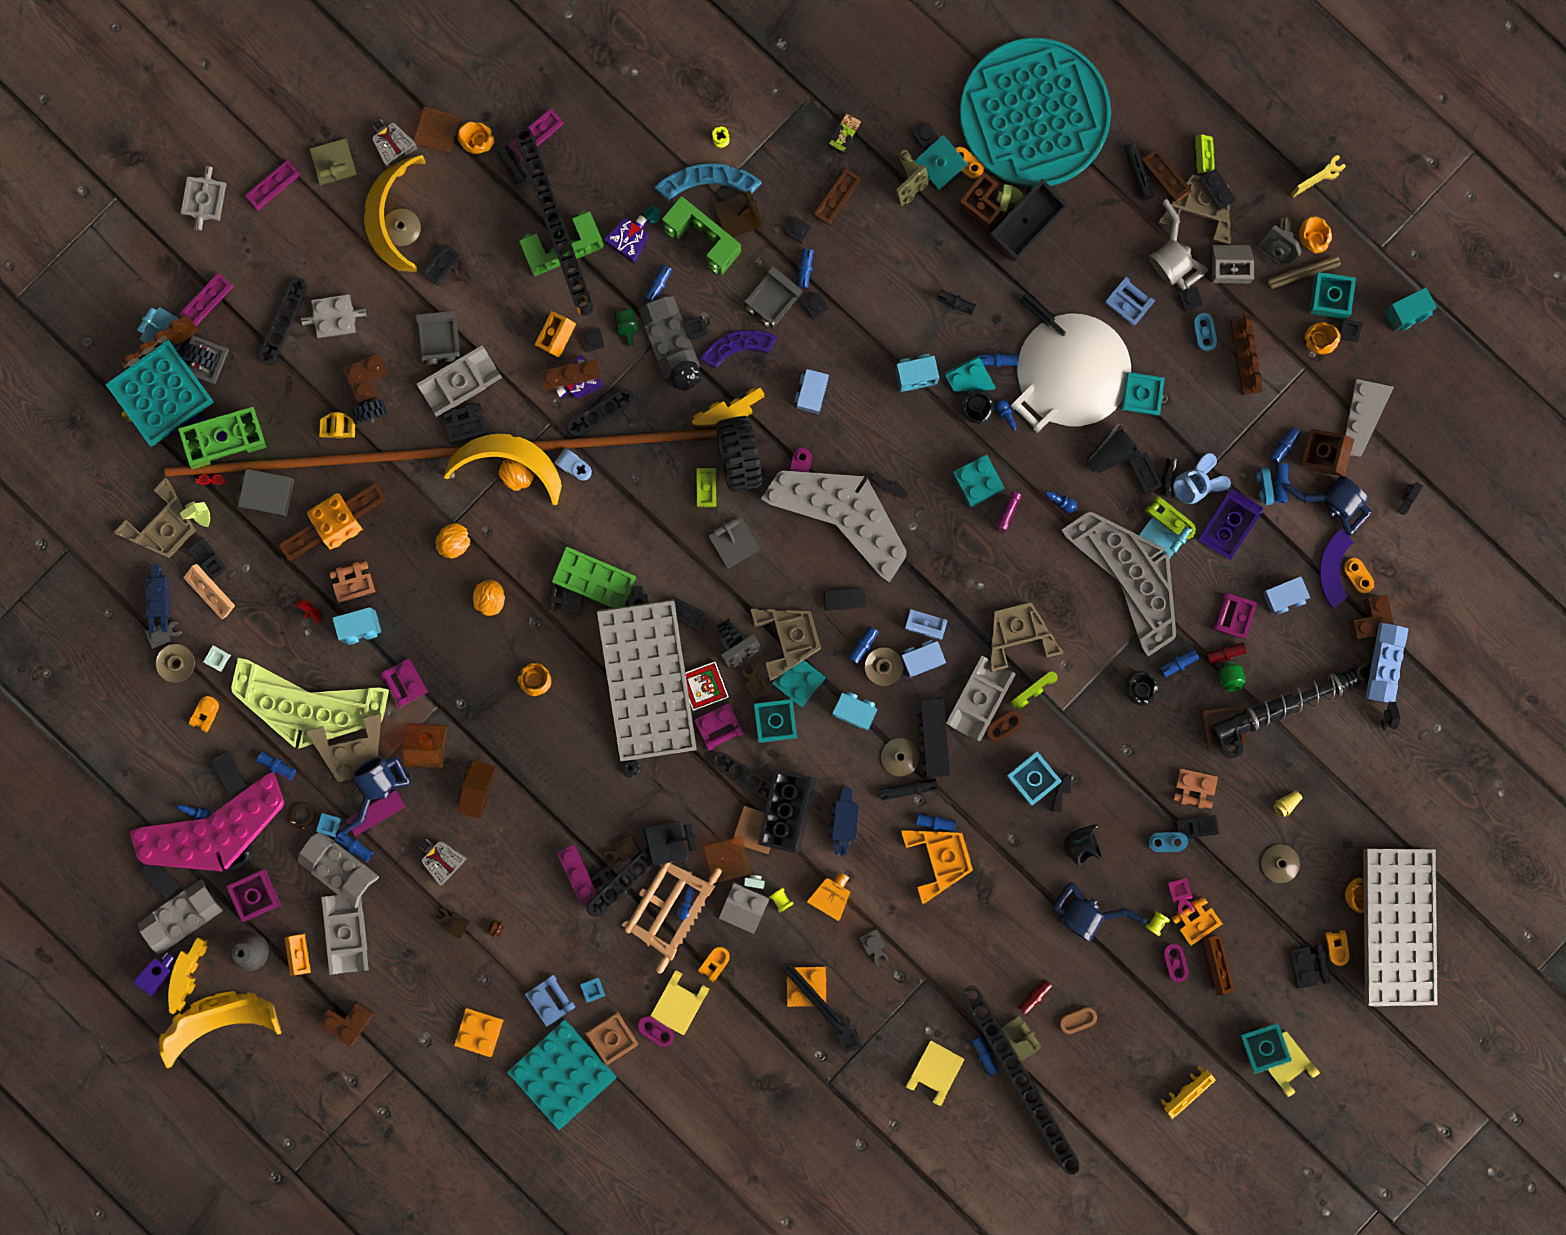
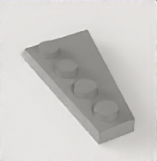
(1364, 412)

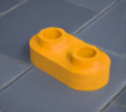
(972, 161)
(1356, 577)

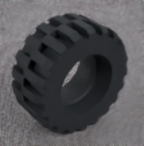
(738, 453)

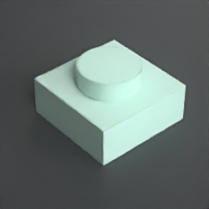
(217, 658)
(754, 881)

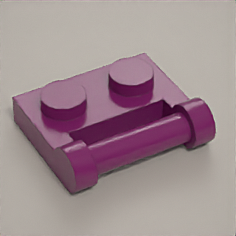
(1010, 505)
(1240, 618)
(408, 678)
(717, 720)

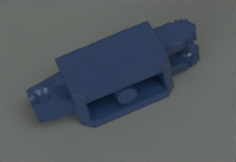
(157, 598)
(845, 822)

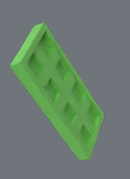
(593, 579)

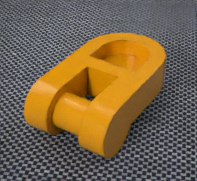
(208, 707)
(1337, 954)
(719, 957)

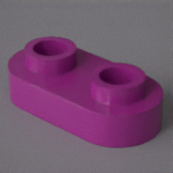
(798, 465)
(1176, 962)
(655, 1032)

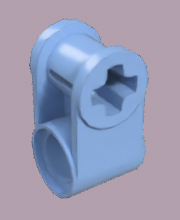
(571, 463)

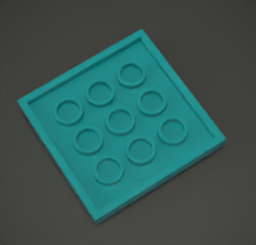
(159, 393)
(562, 1074)

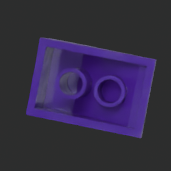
(1231, 524)

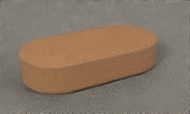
(1078, 1020)

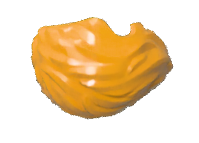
(475, 137)
(1315, 234)
(1322, 338)
(515, 474)
(452, 541)
(488, 597)
(534, 679)
(1355, 895)

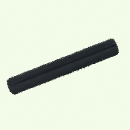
(812, 995)

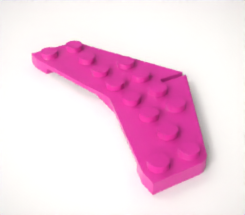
(224, 833)

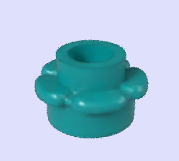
(652, 214)

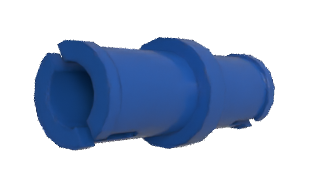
(805, 268)
(658, 283)
(998, 359)
(1285, 445)
(1281, 481)
(863, 644)
(1179, 663)
(276, 765)
(936, 822)
(354, 846)
(984, 1055)

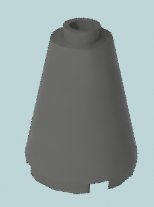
(249, 951)

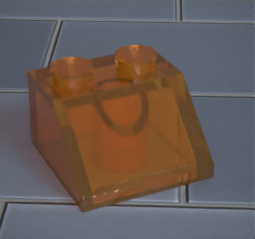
(424, 746)

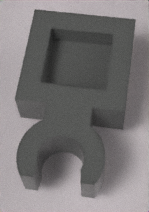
(159, 639)
(873, 944)

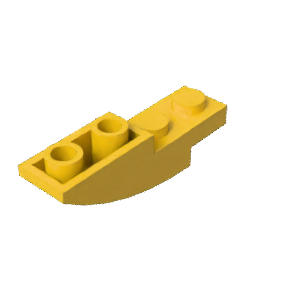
(720, 411)
(181, 982)

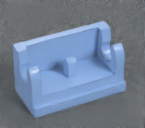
(925, 624)

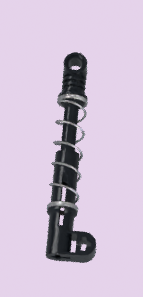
(1283, 706)

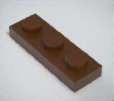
(1166, 175)
(837, 196)
(570, 375)
(1218, 964)

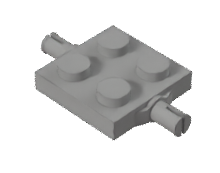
(203, 198)
(333, 316)

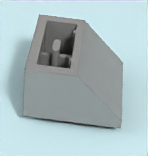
(1232, 264)

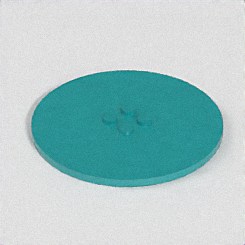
(1035, 112)

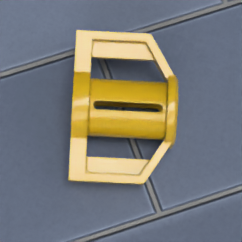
(337, 426)

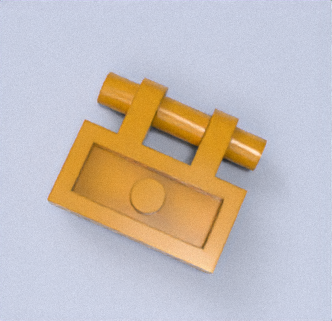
(1201, 925)

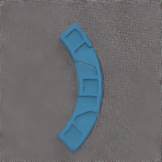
(706, 174)

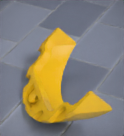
(374, 215)
(512, 448)
(213, 1013)

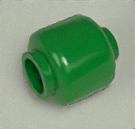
(1232, 677)

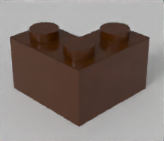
(977, 204)
(362, 375)
(1377, 611)
(475, 789)
(347, 1028)

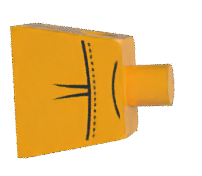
(831, 896)

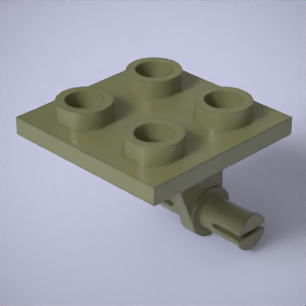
(333, 161)
(916, 180)
(1021, 1039)

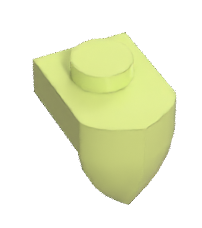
(1008, 195)
(197, 511)

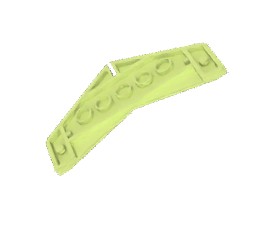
(295, 709)

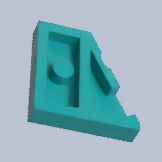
(970, 376)

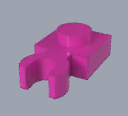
(1180, 893)

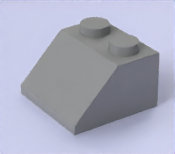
(744, 908)

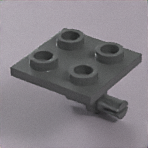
(734, 541)

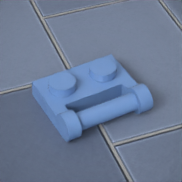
(1127, 307)
(544, 1003)

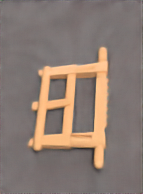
(649, 937)

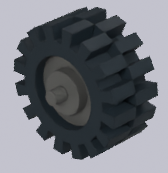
(369, 412)

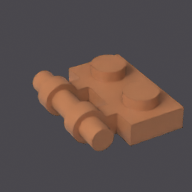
(354, 587)
(1195, 782)

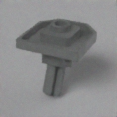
(1280, 244)

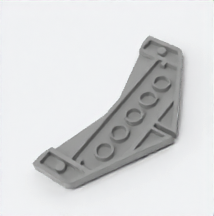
(856, 514)
(1129, 561)

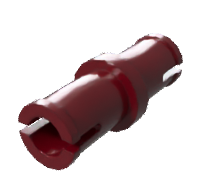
(1226, 653)
(1035, 997)

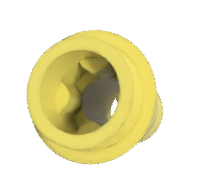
(1286, 804)

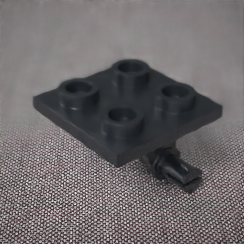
(667, 842)

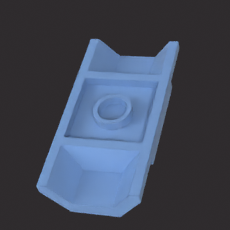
(1386, 663)

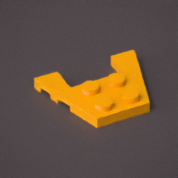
(947, 856)

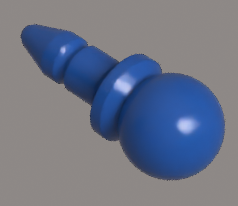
(1003, 408)
(1067, 504)
(198, 814)
(683, 911)

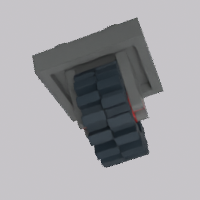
(204, 359)
(736, 643)

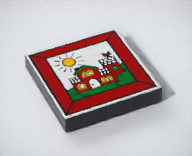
(705, 686)

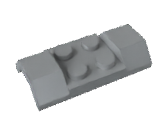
(459, 381)
(980, 700)
(336, 868)
(179, 917)
(344, 935)

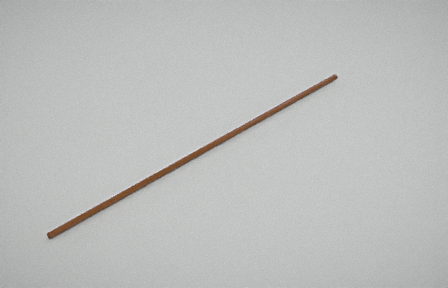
(434, 453)

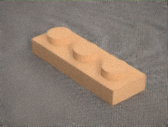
(209, 591)

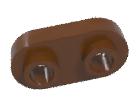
(1004, 726)

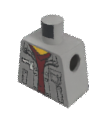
(392, 143)
(441, 860)

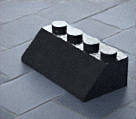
(787, 811)

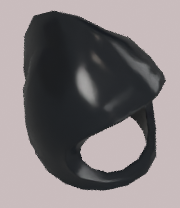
(1082, 845)

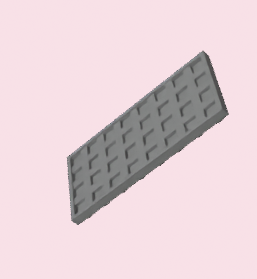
(646, 680)
(1400, 927)

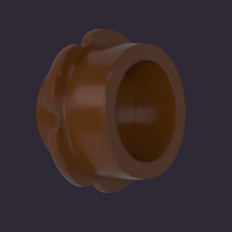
(495, 929)

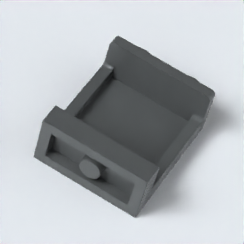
(772, 298)
(439, 337)
(265, 492)

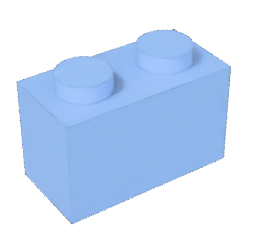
(812, 391)
(1285, 595)
(923, 659)

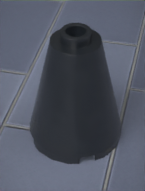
(1112, 451)

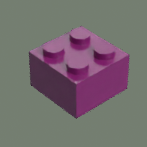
(254, 895)

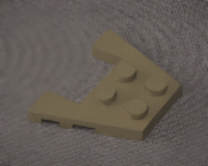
(1200, 204)
(167, 530)
(1015, 627)
(796, 636)
(347, 756)

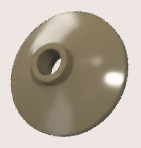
(408, 233)
(883, 656)
(166, 659)
(892, 764)
(1270, 862)

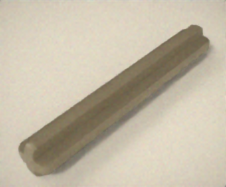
(1304, 272)

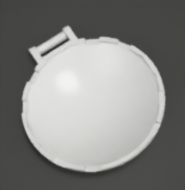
(1074, 375)

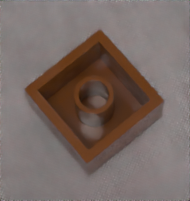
(1327, 452)

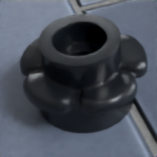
(635, 768)

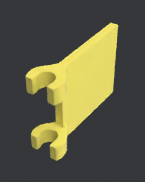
(1324, 174)
(678, 1005)
(936, 1070)
(1287, 1072)

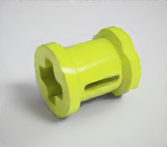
(722, 142)
(781, 900)
(1157, 923)

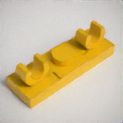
(1188, 1093)

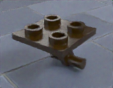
(738, 214)

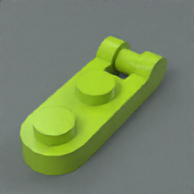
(1170, 517)
(1035, 689)

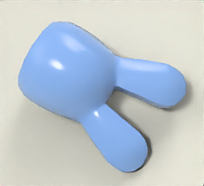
(1195, 484)

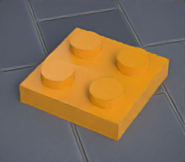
(815, 977)
(478, 1032)

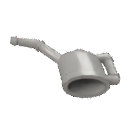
(1174, 259)

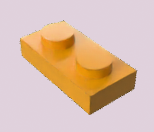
(297, 955)

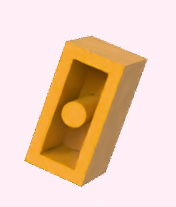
(555, 334)

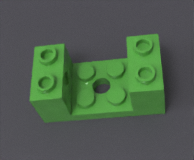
(589, 242)
(725, 248)
(242, 434)

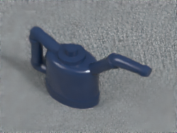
(1342, 500)
(375, 782)
(1084, 915)

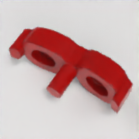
(205, 479)
(313, 612)

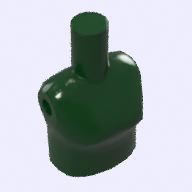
(626, 325)

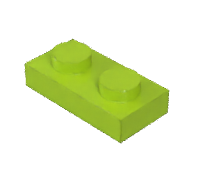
(1204, 154)
(706, 487)

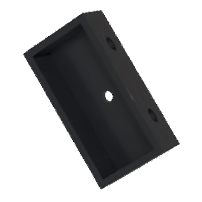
(1040, 208)

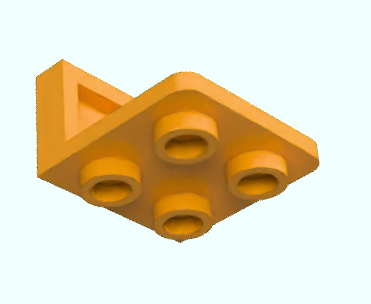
(334, 521)

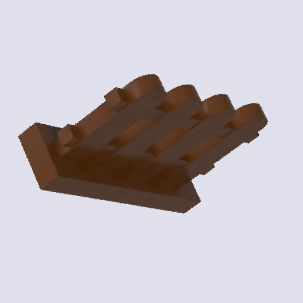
(176, 333)
(1246, 355)

